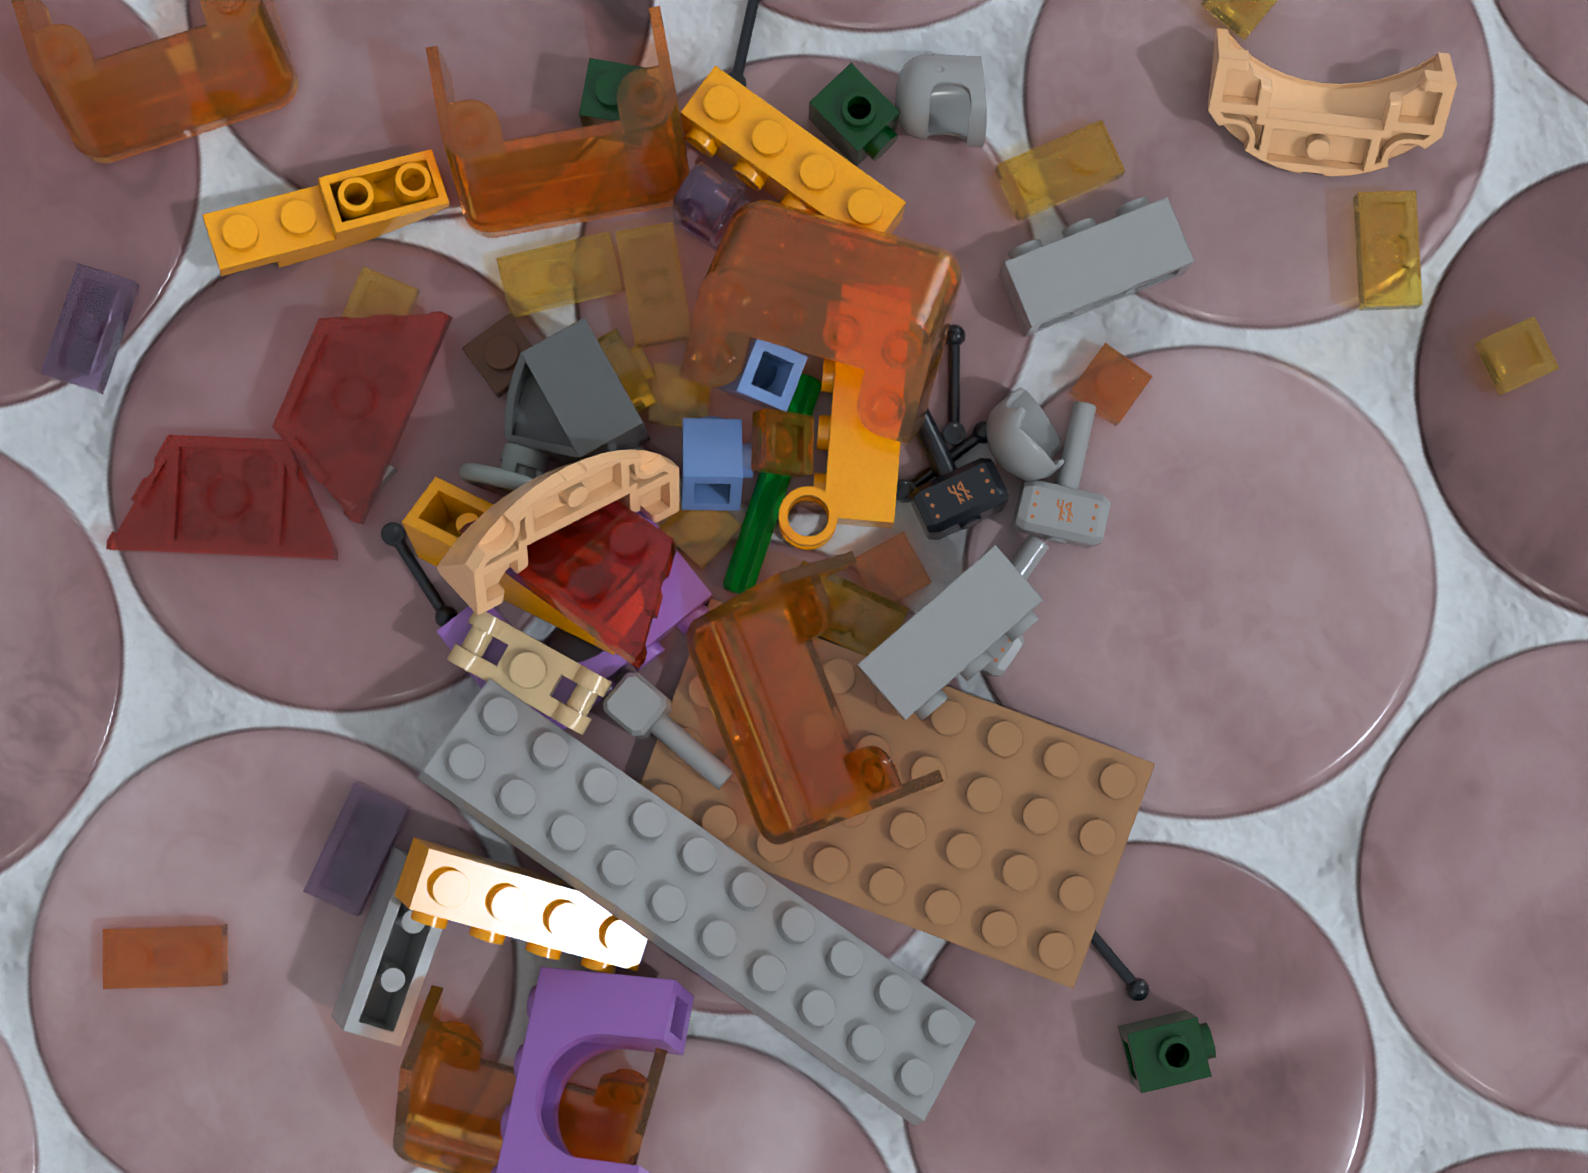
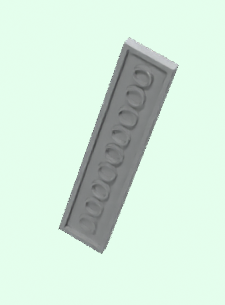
(699, 901)

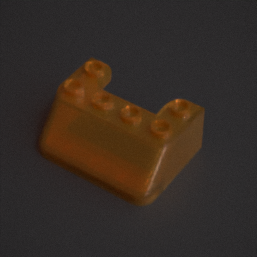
(830, 295)

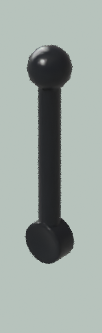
(744, 41)
(954, 431)
(906, 487)
(395, 535)
(1136, 988)

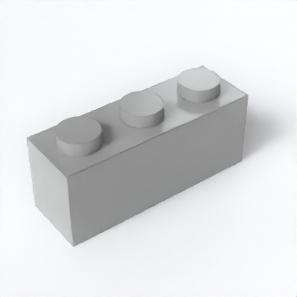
(1095, 264)
(952, 635)
(386, 964)

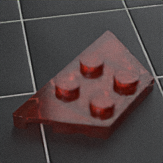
(357, 399)
(225, 502)
(603, 576)

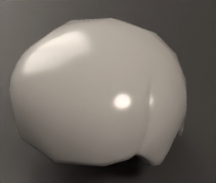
(1023, 437)

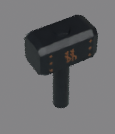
(957, 495)

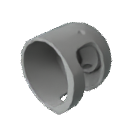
(943, 97)

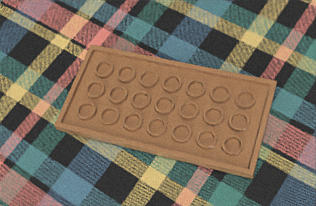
(992, 858)

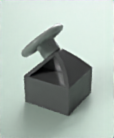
(560, 409)

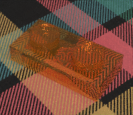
(165, 956)

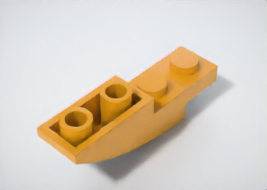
(328, 216)

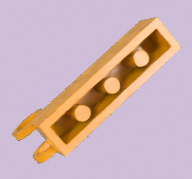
(859, 468)

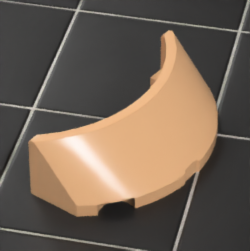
(1327, 125)
(547, 504)

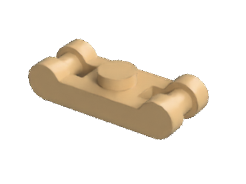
(530, 670)

